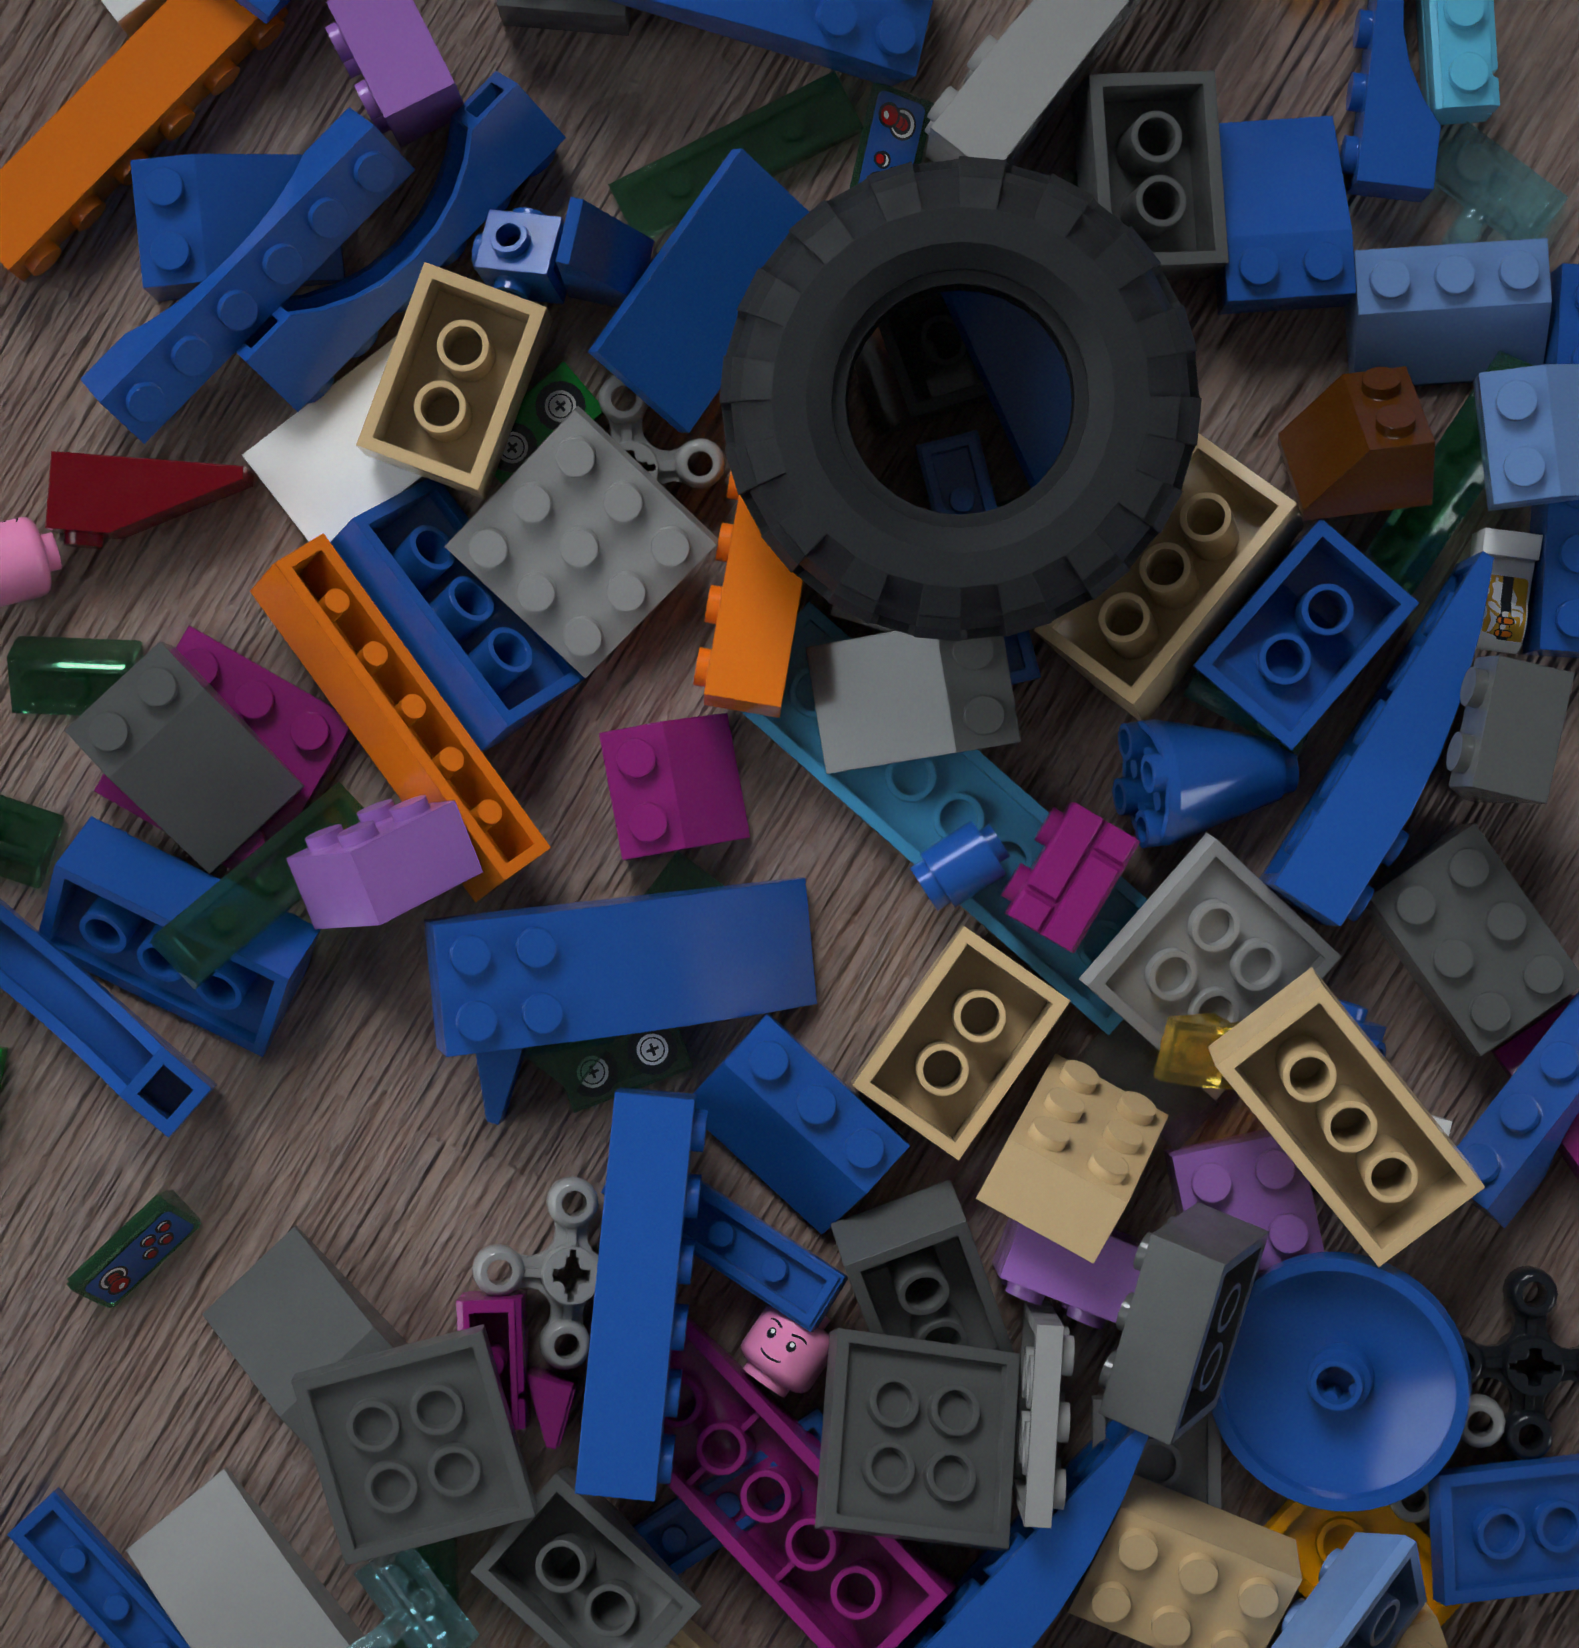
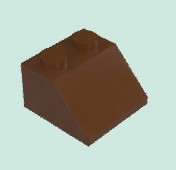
(1360, 447)

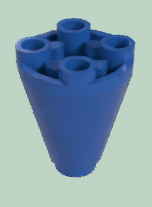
(1195, 778)

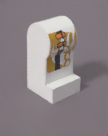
(1509, 586)

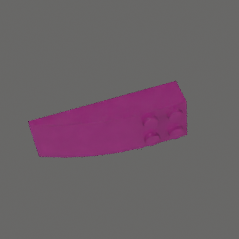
(830, 1583)

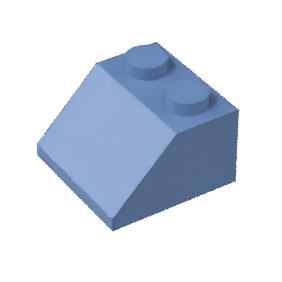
(1529, 434)

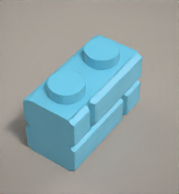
(1458, 59)

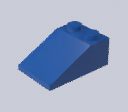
(200, 211)
(1284, 217)
(1305, 633)

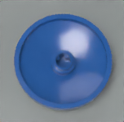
(1344, 1383)

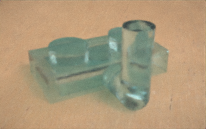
(1493, 190)
(413, 1605)

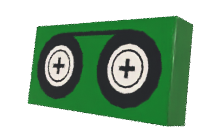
(542, 413)

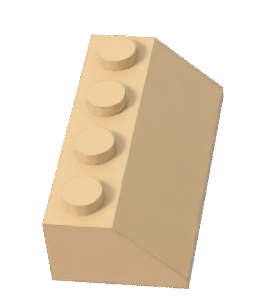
(1183, 585)

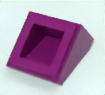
(553, 1400)

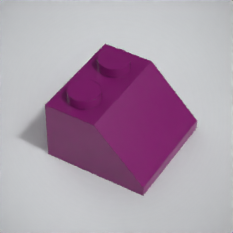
(674, 785)

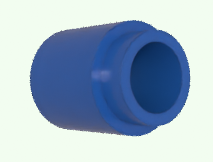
(960, 865)

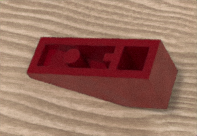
(123, 496)

